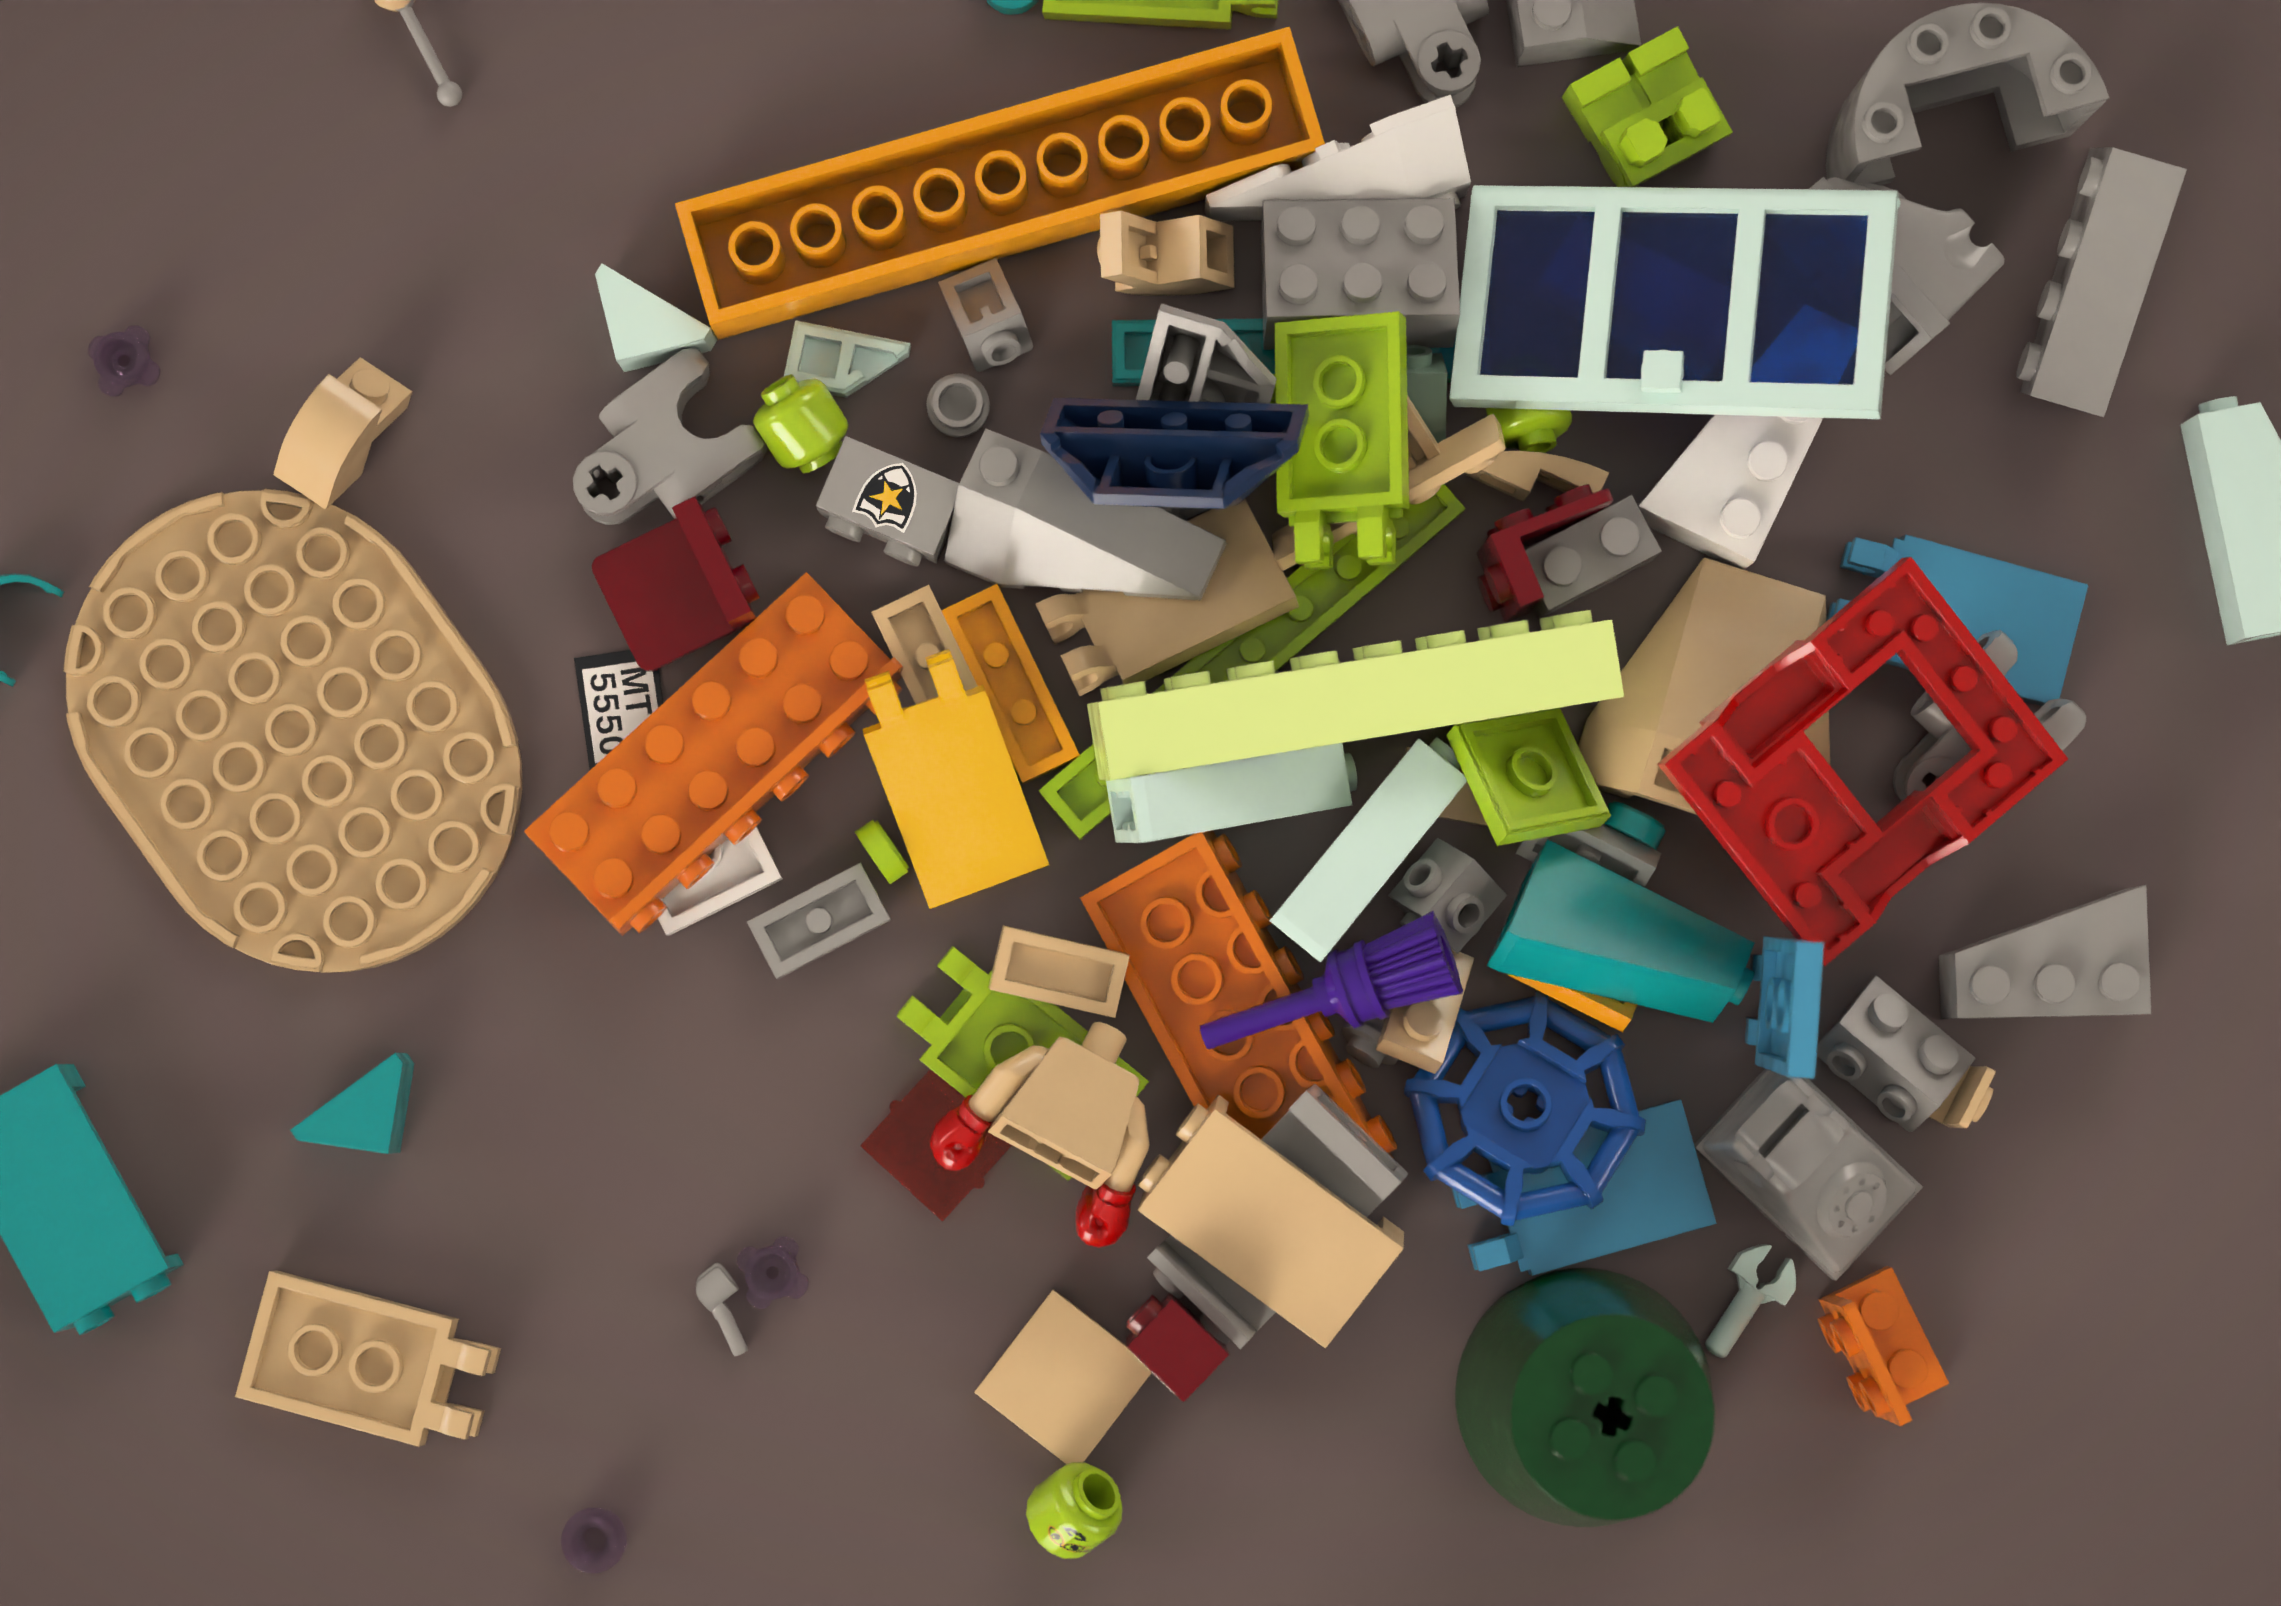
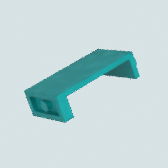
(70, 1209)

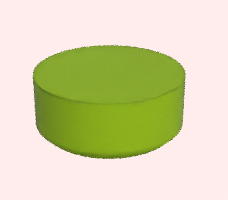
(882, 851)

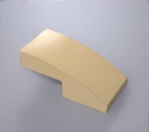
(1517, 470)

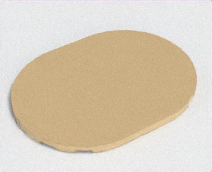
(293, 731)

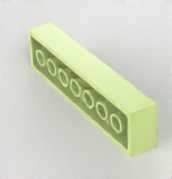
(1354, 700)

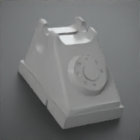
(1932, 271)
(1807, 1169)

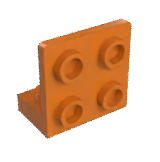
(1883, 1345)

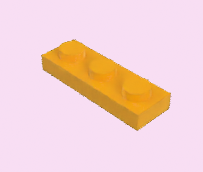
(1013, 683)

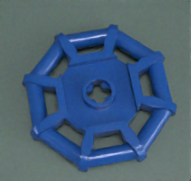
(1533, 1143)

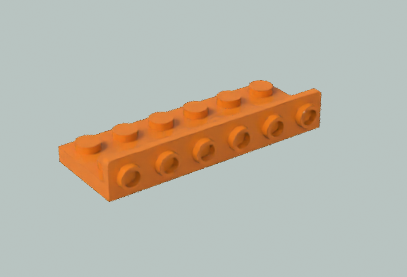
(713, 757)
(1206, 954)

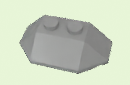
(1200, 362)

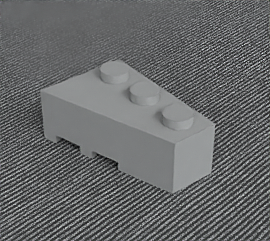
(2060, 966)

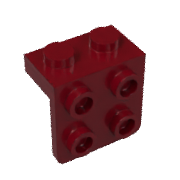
(1508, 575)
(676, 587)

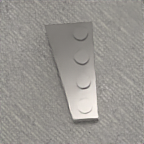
(2099, 278)

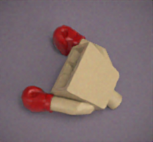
(1069, 1112)

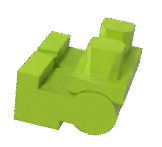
(1647, 110)

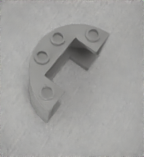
(1955, 54)

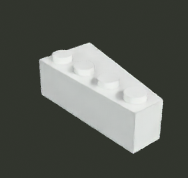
(1730, 484)

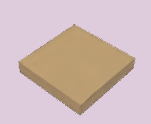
(1064, 1379)

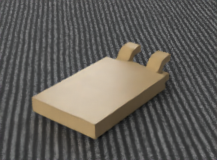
(1151, 634)
(360, 1361)

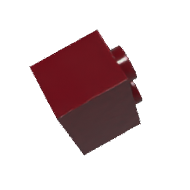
(1174, 1344)

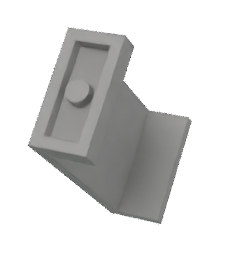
(1330, 1150)

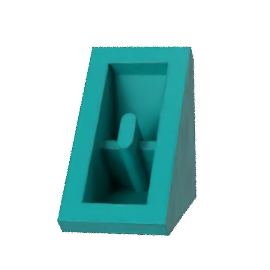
(367, 1113)

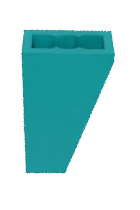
(1618, 940)

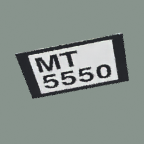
(614, 699)

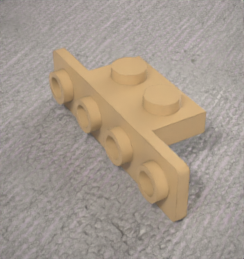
(1429, 468)

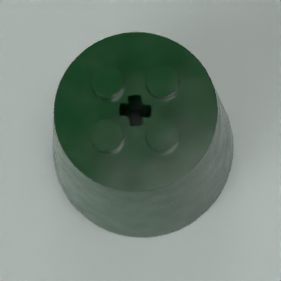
(1546, 1363)

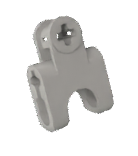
(1422, 37)
(655, 453)
(1944, 744)

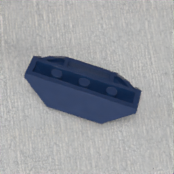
(1171, 449)

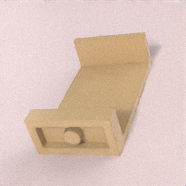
(1267, 1223)

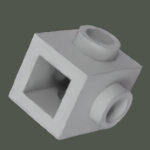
(1451, 887)

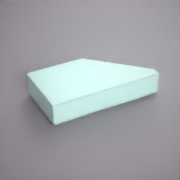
(841, 357)

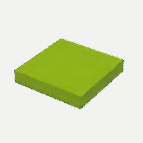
(1528, 776)

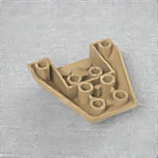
(1693, 659)

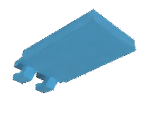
(1990, 595)
(1787, 1006)
(1648, 1198)

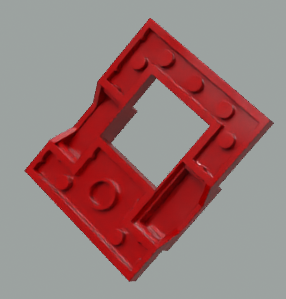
(1791, 814)

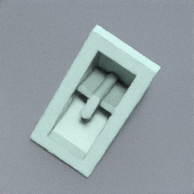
(645, 326)

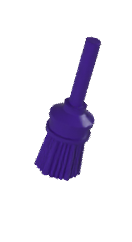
(1359, 983)

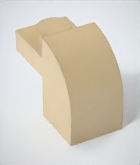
(1166, 255)
(336, 429)

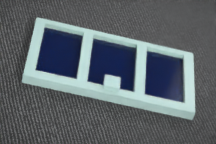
(1676, 300)

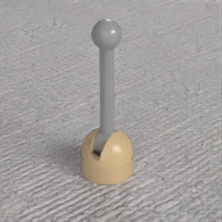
(448, 92)

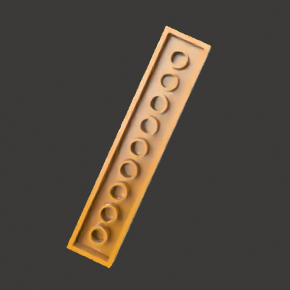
(997, 183)

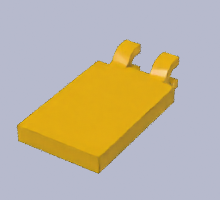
(951, 786)

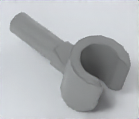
(712, 1290)

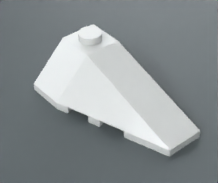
(1402, 158)

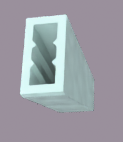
(2238, 498)
(1230, 793)
(1370, 847)

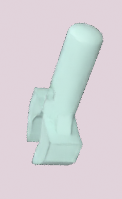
(1749, 1297)

